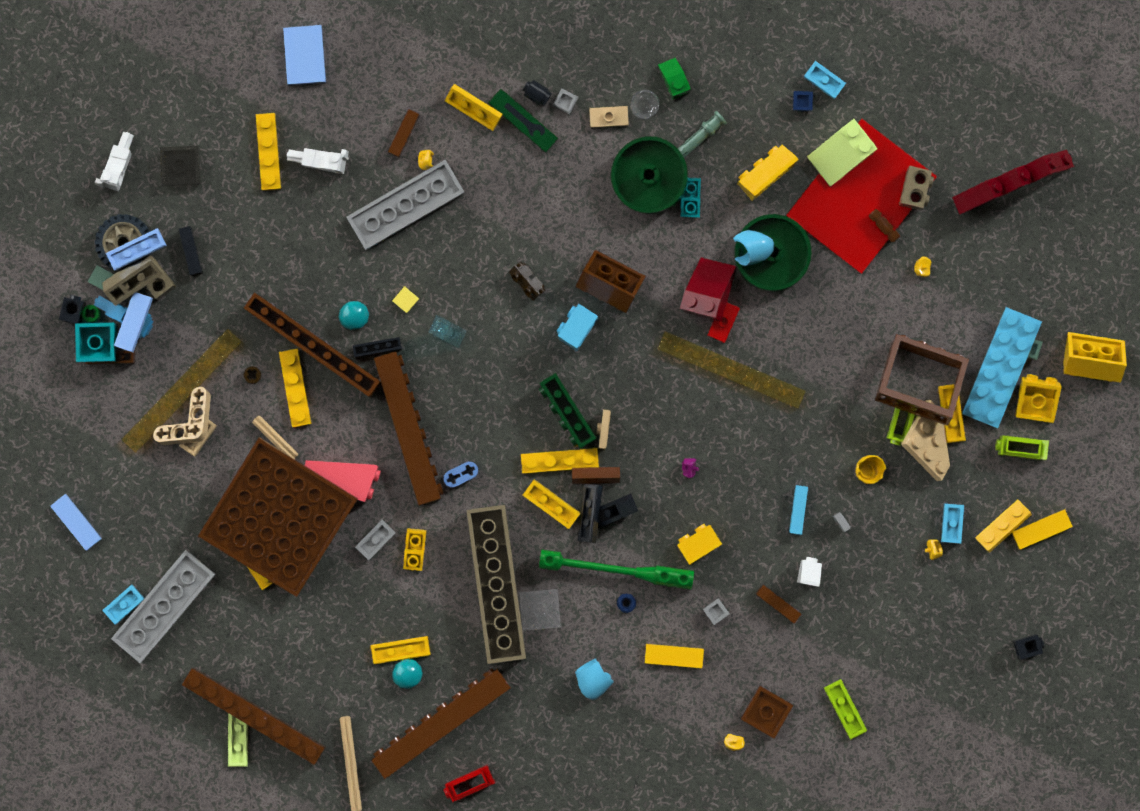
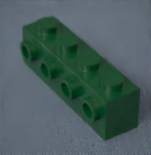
(567, 410)

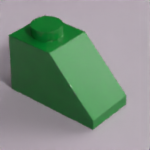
(674, 78)

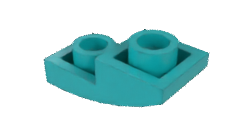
(691, 199)

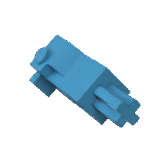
(118, 313)

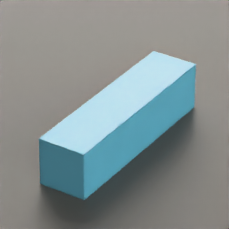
(798, 509)

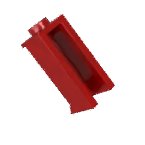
(487, 776)

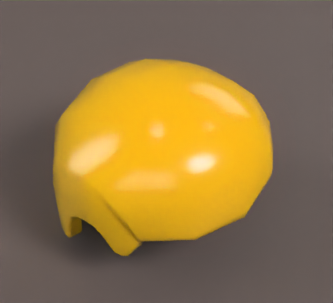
(870, 469)

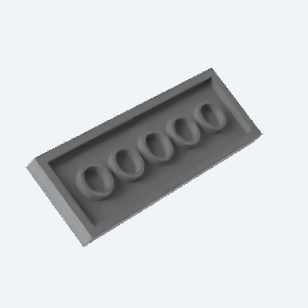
(405, 204)
(163, 606)

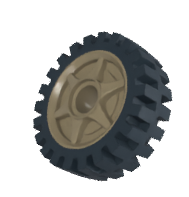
(114, 231)

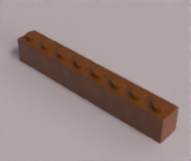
(312, 345)
(407, 428)
(253, 716)
(441, 723)

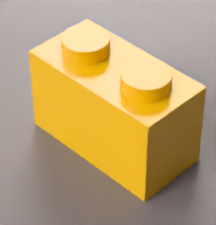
(698, 544)

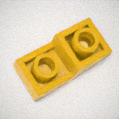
(414, 549)

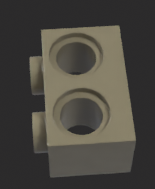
(910, 186)
(168, 284)

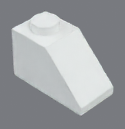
(810, 572)

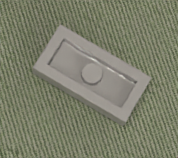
(375, 539)

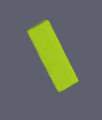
(845, 709)

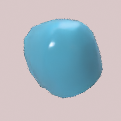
(758, 247)
(593, 680)

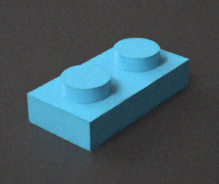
(824, 80)
(952, 523)
(123, 604)

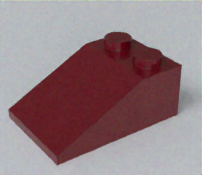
(708, 289)

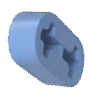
(464, 478)

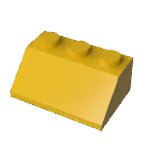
(767, 171)
(1094, 357)

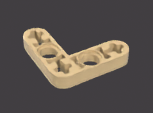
(192, 425)

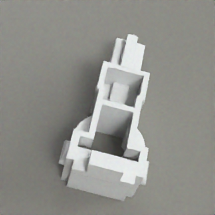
(320, 159)
(117, 164)

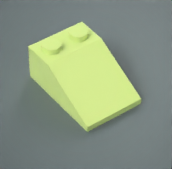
(842, 152)

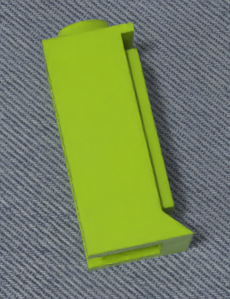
(895, 438)
(1002, 447)

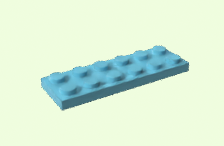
(1001, 367)

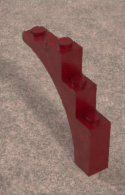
(1012, 181)

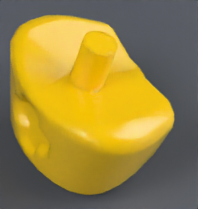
(425, 159)
(922, 267)
(934, 549)
(734, 742)

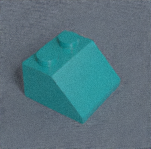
(96, 342)

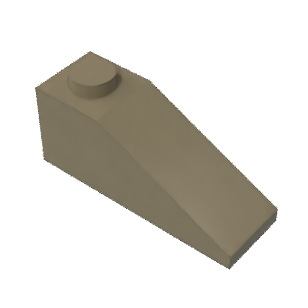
(130, 280)

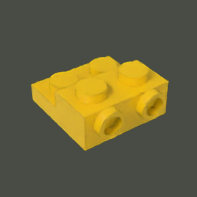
(1038, 398)

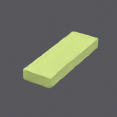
(237, 742)

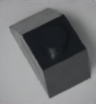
(616, 510)

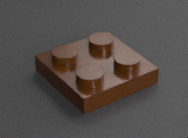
(766, 712)

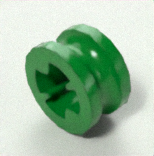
(90, 319)

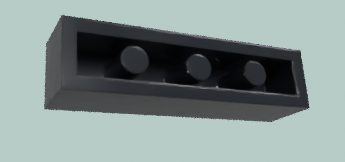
(190, 250)
(377, 347)

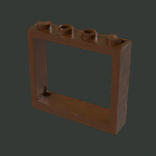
(914, 405)

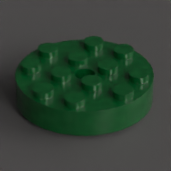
(646, 155)
(792, 258)

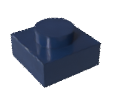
(802, 101)

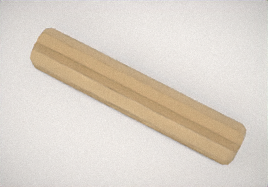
(274, 437)

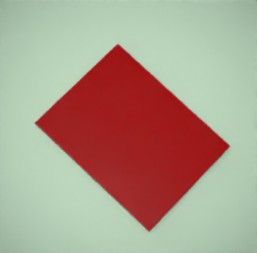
(841, 212)

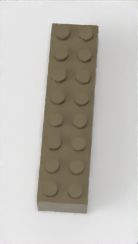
(496, 584)

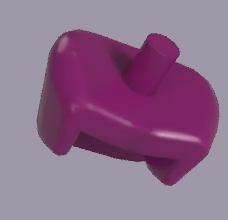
(689, 467)

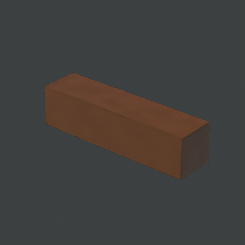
(403, 133)
(122, 357)
(595, 475)
(778, 604)

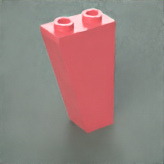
(349, 476)

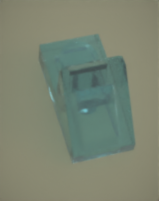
(447, 331)

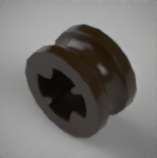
(246, 374)

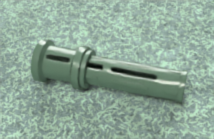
(708, 129)

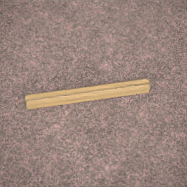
(350, 763)

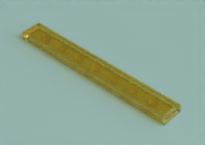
(731, 370)
(181, 390)

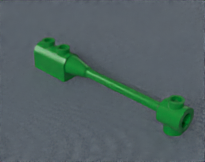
(657, 574)

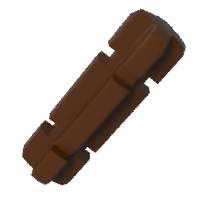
(883, 224)

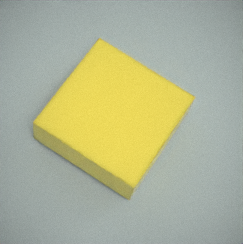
(405, 299)

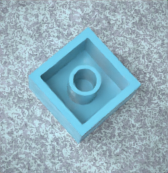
(577, 326)

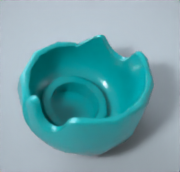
(353, 315)
(407, 674)

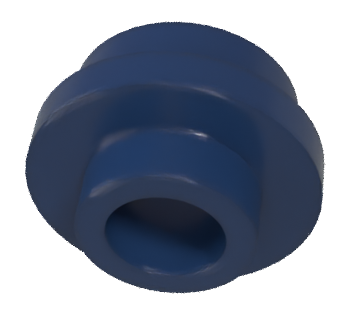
(620, 603)

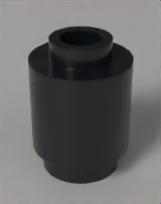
(537, 92)

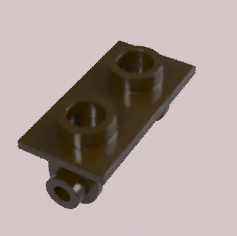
(520, 274)

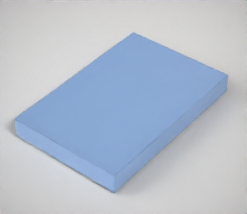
(304, 55)

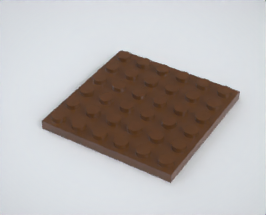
(277, 517)

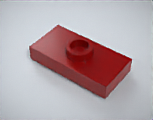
(721, 330)

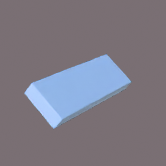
(136, 249)
(133, 322)
(76, 522)

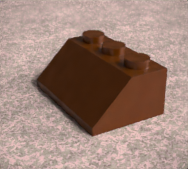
(610, 281)

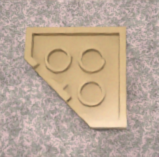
(928, 446)

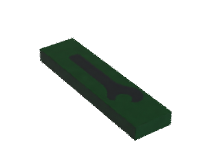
(523, 120)

